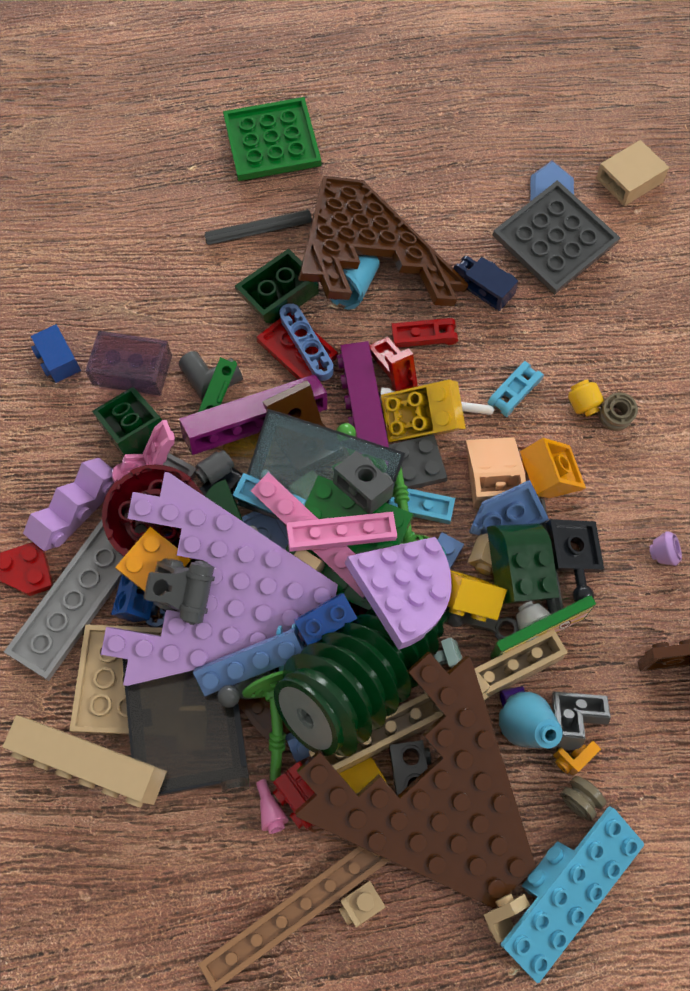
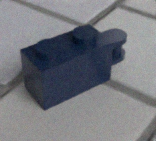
(487, 281)

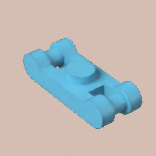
(515, 388)

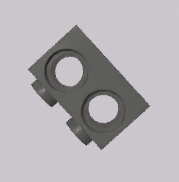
(403, 772)

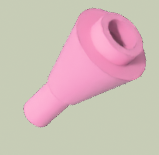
(272, 816)

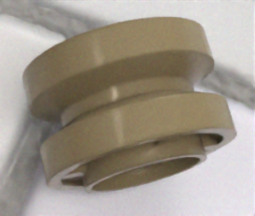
(625, 404)
(583, 798)

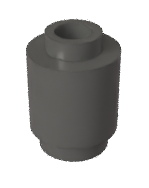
(214, 467)

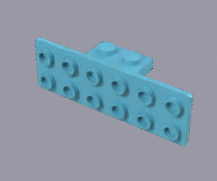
(568, 891)

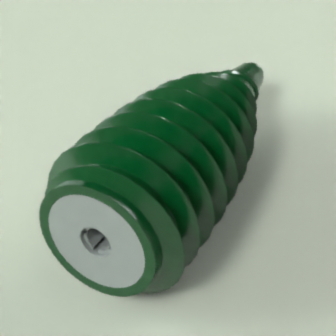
(348, 684)

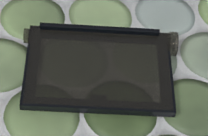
(186, 734)

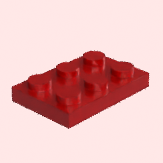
(281, 347)

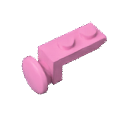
(155, 451)

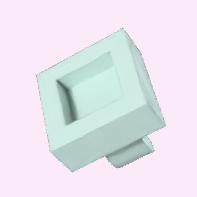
(450, 654)

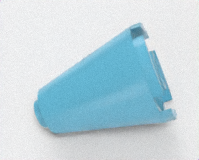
(359, 280)
(529, 721)

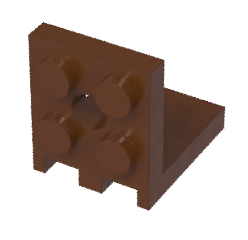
(297, 397)
(665, 656)

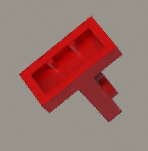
(396, 364)

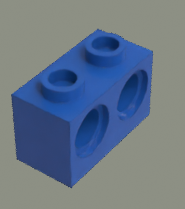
(131, 603)
(325, 618)

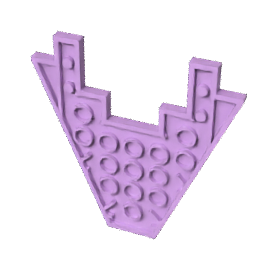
(251, 594)

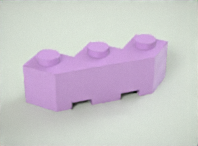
(70, 505)

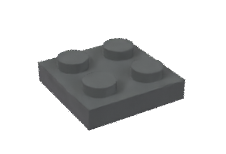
(422, 462)

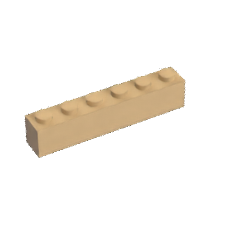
(85, 760)

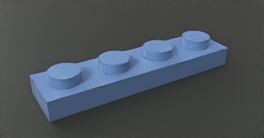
(248, 662)

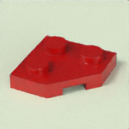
(25, 569)

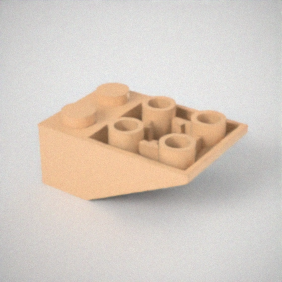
(493, 467)

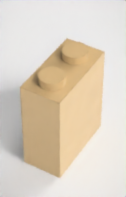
(632, 172)

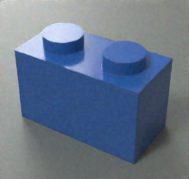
(55, 353)

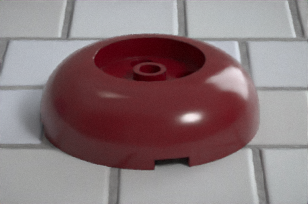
(116, 505)

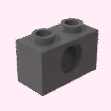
(350, 478)

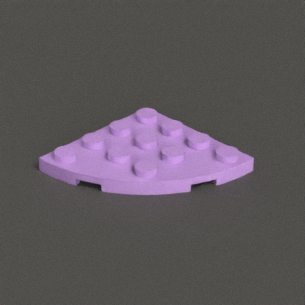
(405, 587)

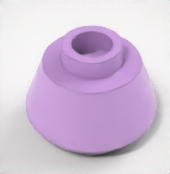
(666, 549)

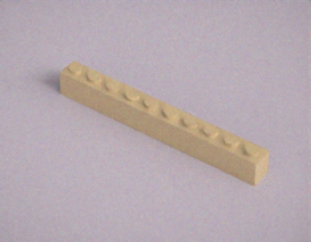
(422, 712)

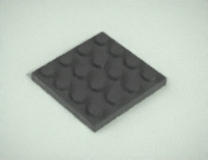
(556, 237)

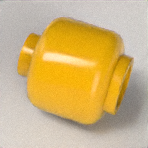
(585, 398)

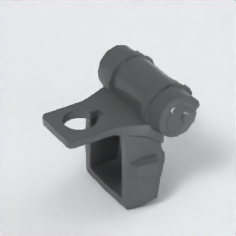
(181, 588)

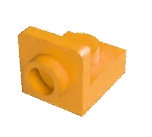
(581, 758)

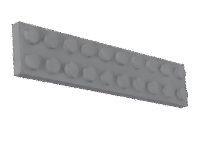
(73, 599)

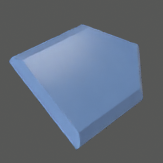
(547, 176)
(510, 507)

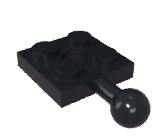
(568, 560)

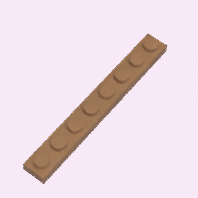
(289, 916)

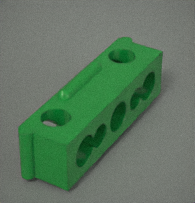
(218, 384)

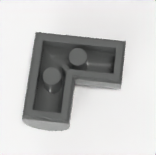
(200, 375)
(576, 709)

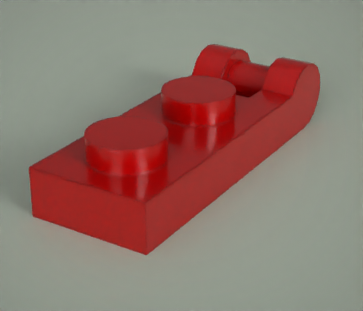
(424, 332)

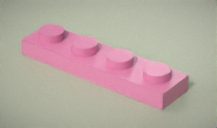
(341, 531)

